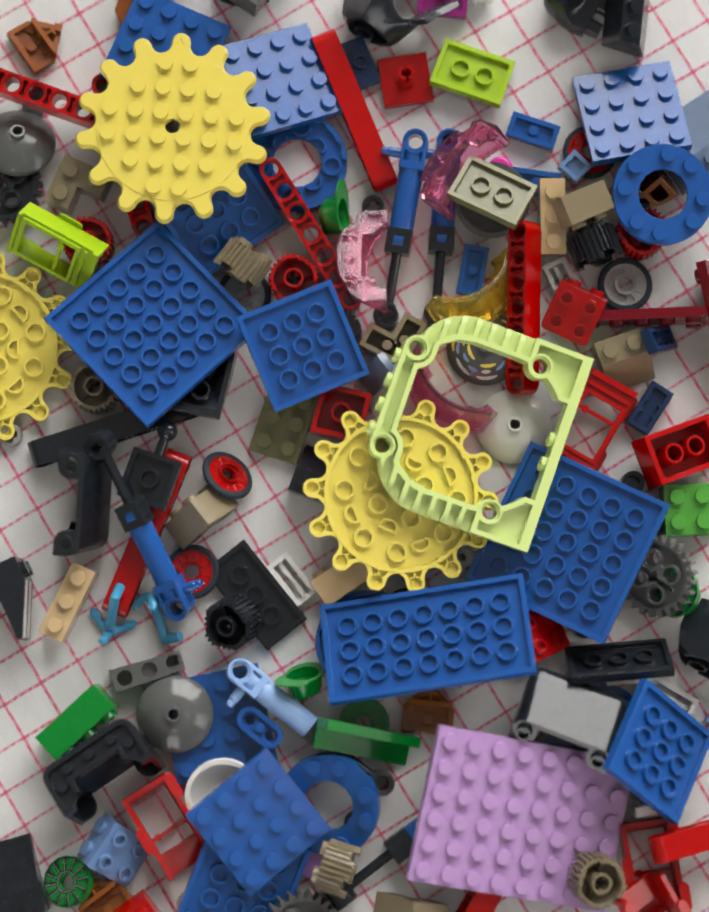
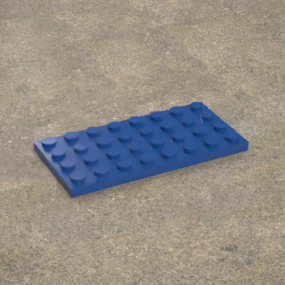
(427, 639)

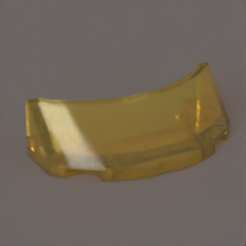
(483, 304)

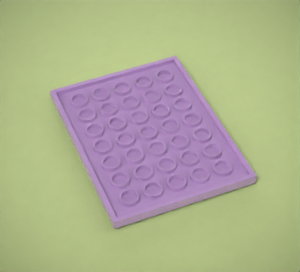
(511, 816)

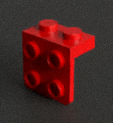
(574, 311)
(547, 636)

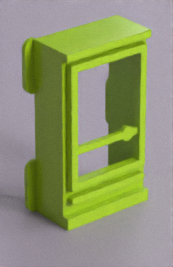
(67, 231)

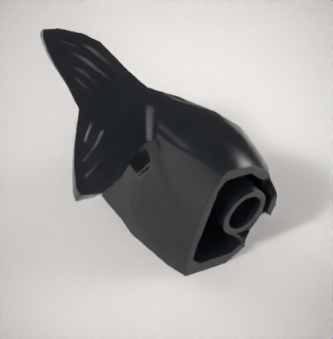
(577, 15)
(381, 22)
(694, 639)

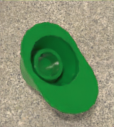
(335, 211)
(302, 680)

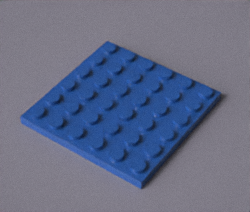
(150, 324)
(583, 546)

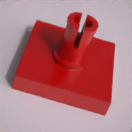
(405, 80)

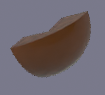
(655, 189)

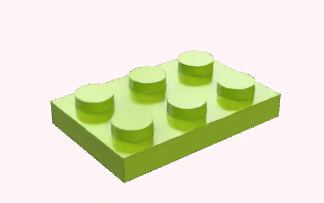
(472, 73)

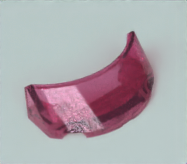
(446, 162)
(353, 257)
(446, 410)

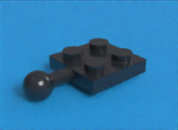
(153, 473)

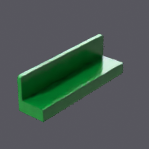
(363, 741)

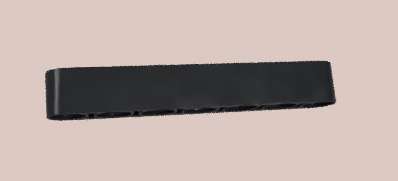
(123, 425)

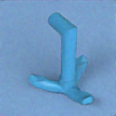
(154, 607)
(109, 626)

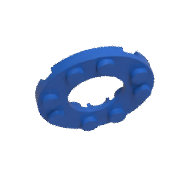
(333, 161)
(628, 206)
(357, 783)

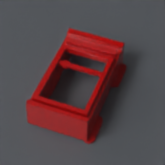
(613, 394)
(183, 853)
(680, 888)
(646, 889)

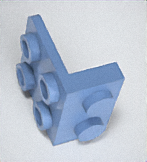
(113, 850)

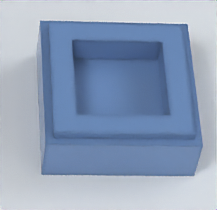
(574, 167)

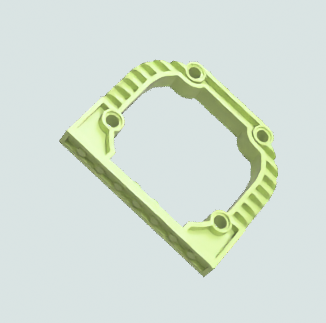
(562, 374)

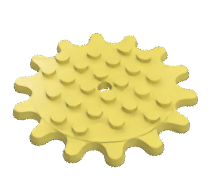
(182, 164)
(27, 348)
(373, 525)

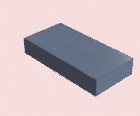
(378, 369)

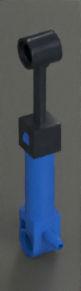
(405, 203)
(440, 238)
(137, 518)
(397, 846)

